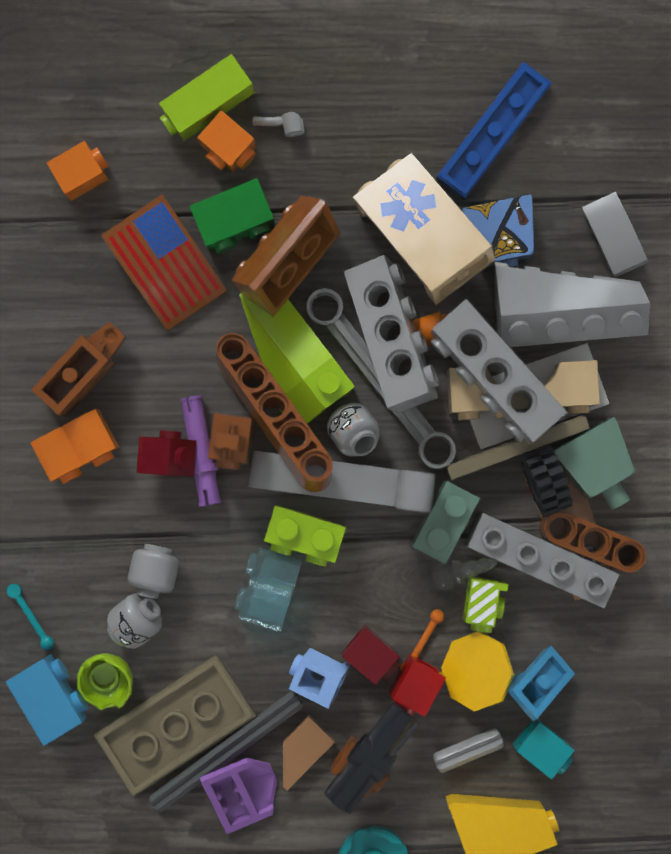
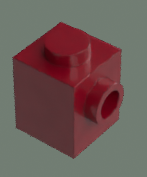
(166, 455)

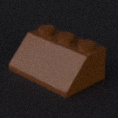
(287, 254)

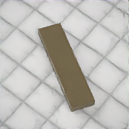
(515, 448)

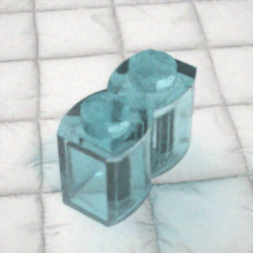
(269, 588)

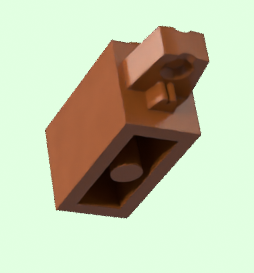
(79, 369)
(231, 441)

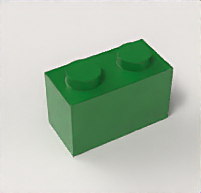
(233, 216)

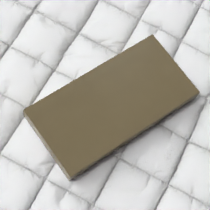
(175, 725)

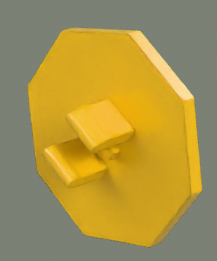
(477, 671)

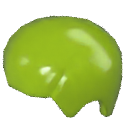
(105, 681)

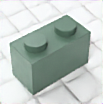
(445, 522)

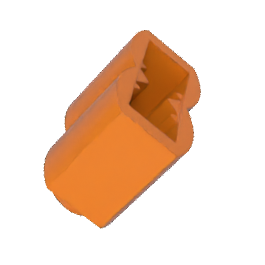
(75, 446)

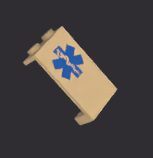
(425, 227)

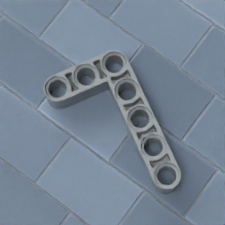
(349, 482)

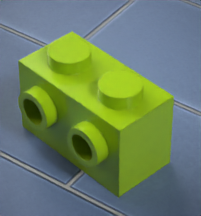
(304, 534)

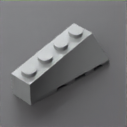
(566, 308)

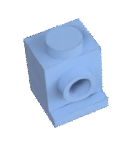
(315, 687)

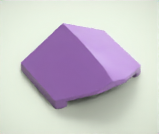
(241, 792)

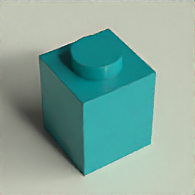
(544, 748)

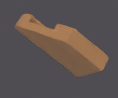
(303, 749)

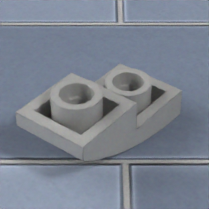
(615, 234)

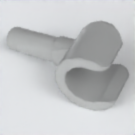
(290, 121)

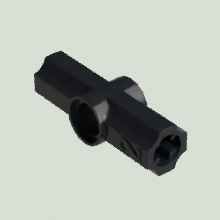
(371, 758)

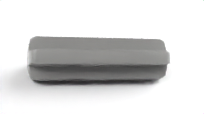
(468, 750)

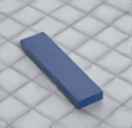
(493, 130)

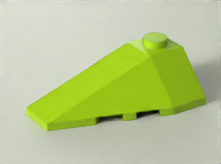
(297, 359)

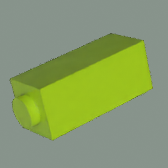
(204, 97)

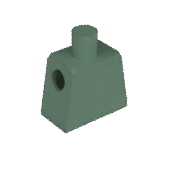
(598, 462)

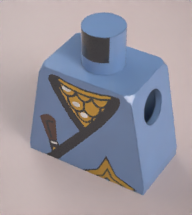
(506, 227)

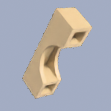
(571, 384)

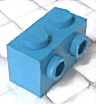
(48, 698)

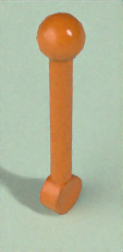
(436, 617)

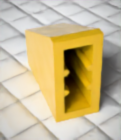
(502, 824)

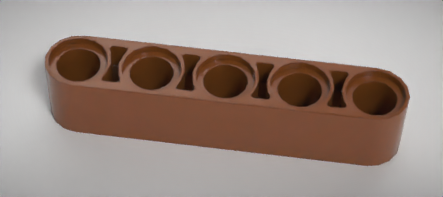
(275, 428)

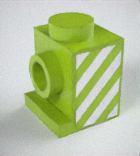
(483, 603)

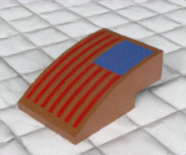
(164, 262)

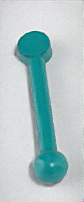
(15, 591)

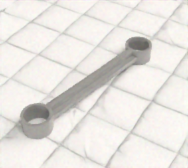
(358, 351)

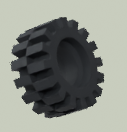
(546, 480)

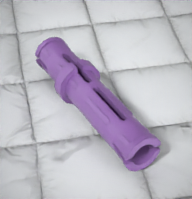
(205, 468)

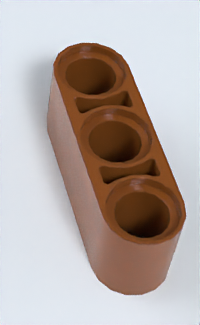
(609, 541)

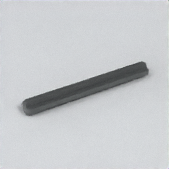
(226, 751)

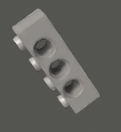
(366, 285)
(543, 407)
(541, 559)

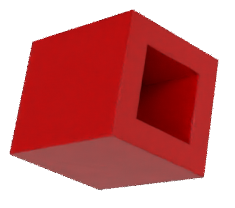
(416, 686)

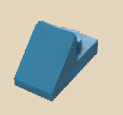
(540, 682)

